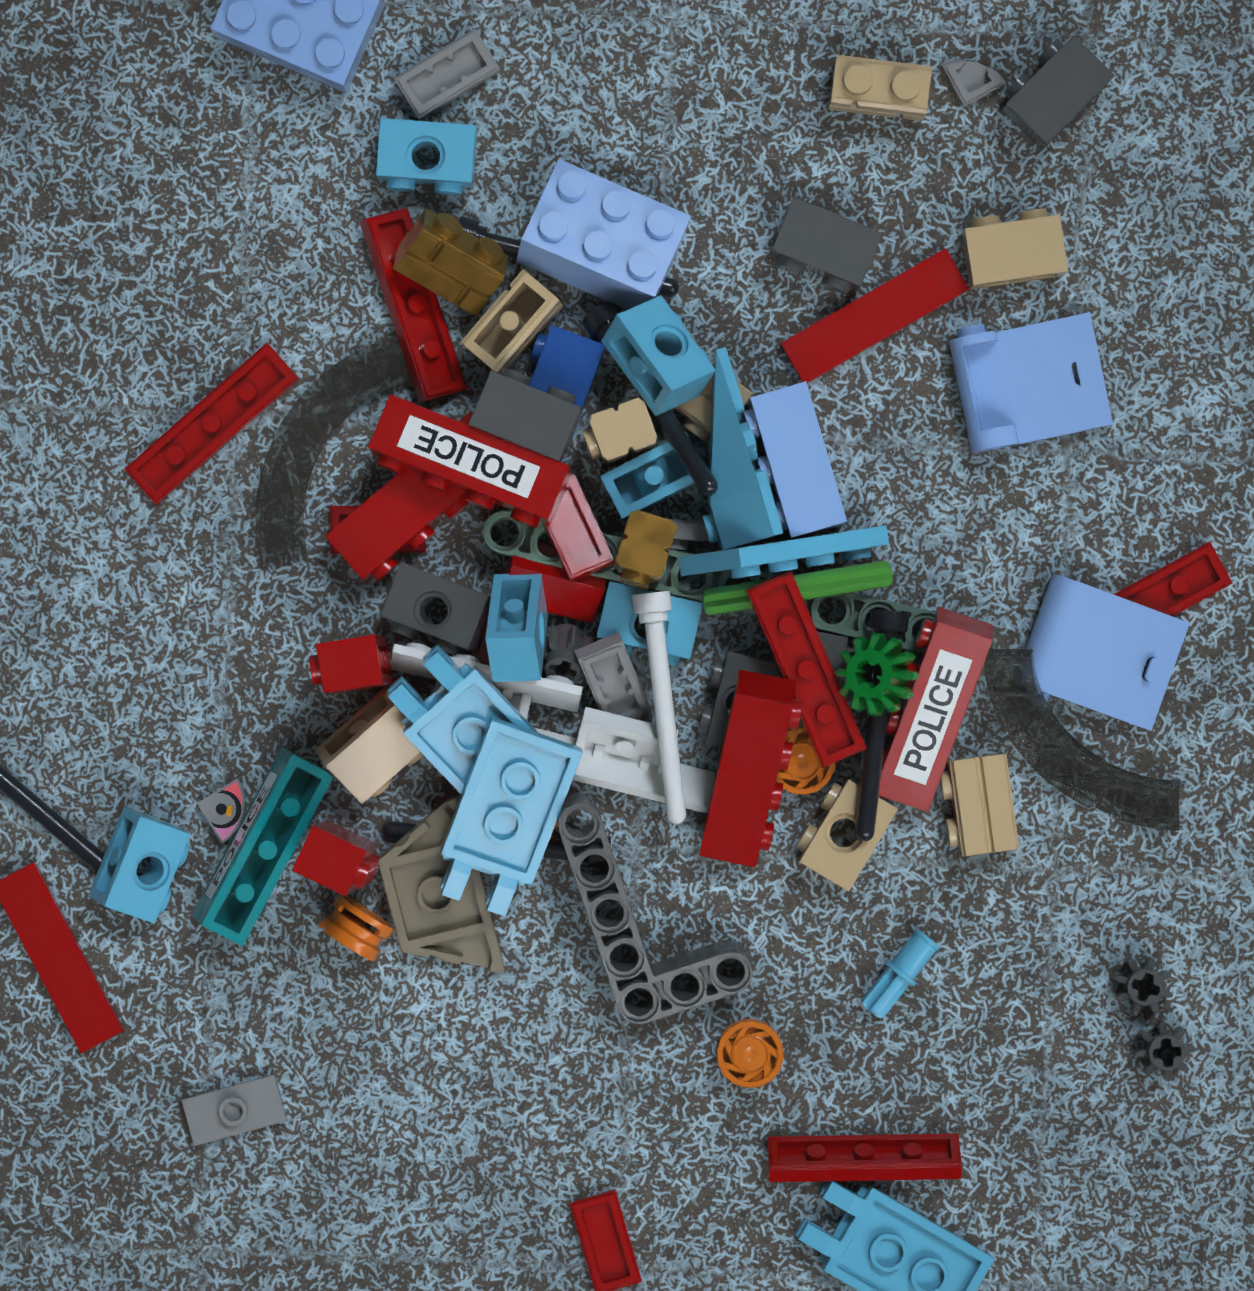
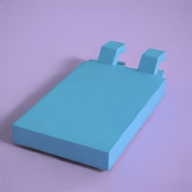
(454, 717)
(507, 810)
(891, 1246)

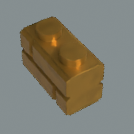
(451, 261)
(644, 549)

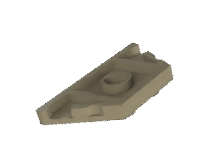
(422, 916)

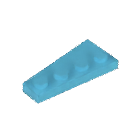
(784, 554)

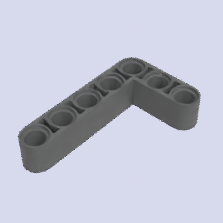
(624, 930)

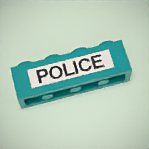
(262, 846)

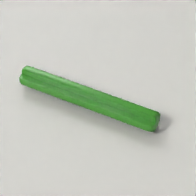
(811, 586)

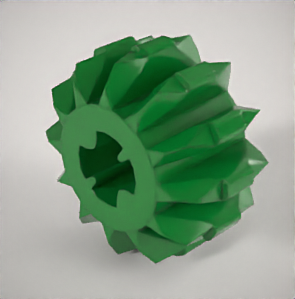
(860, 669)

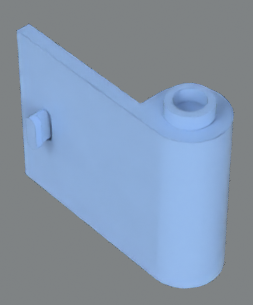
(1022, 383)
(1096, 648)

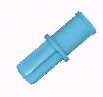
(899, 974)

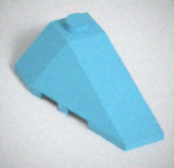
(743, 502)

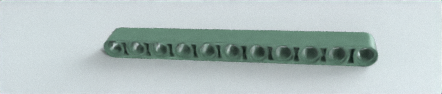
(854, 604)

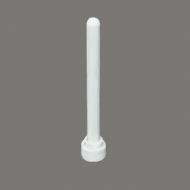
(653, 612)

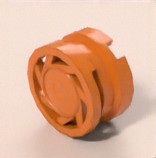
(804, 771)
(352, 931)
(749, 1053)

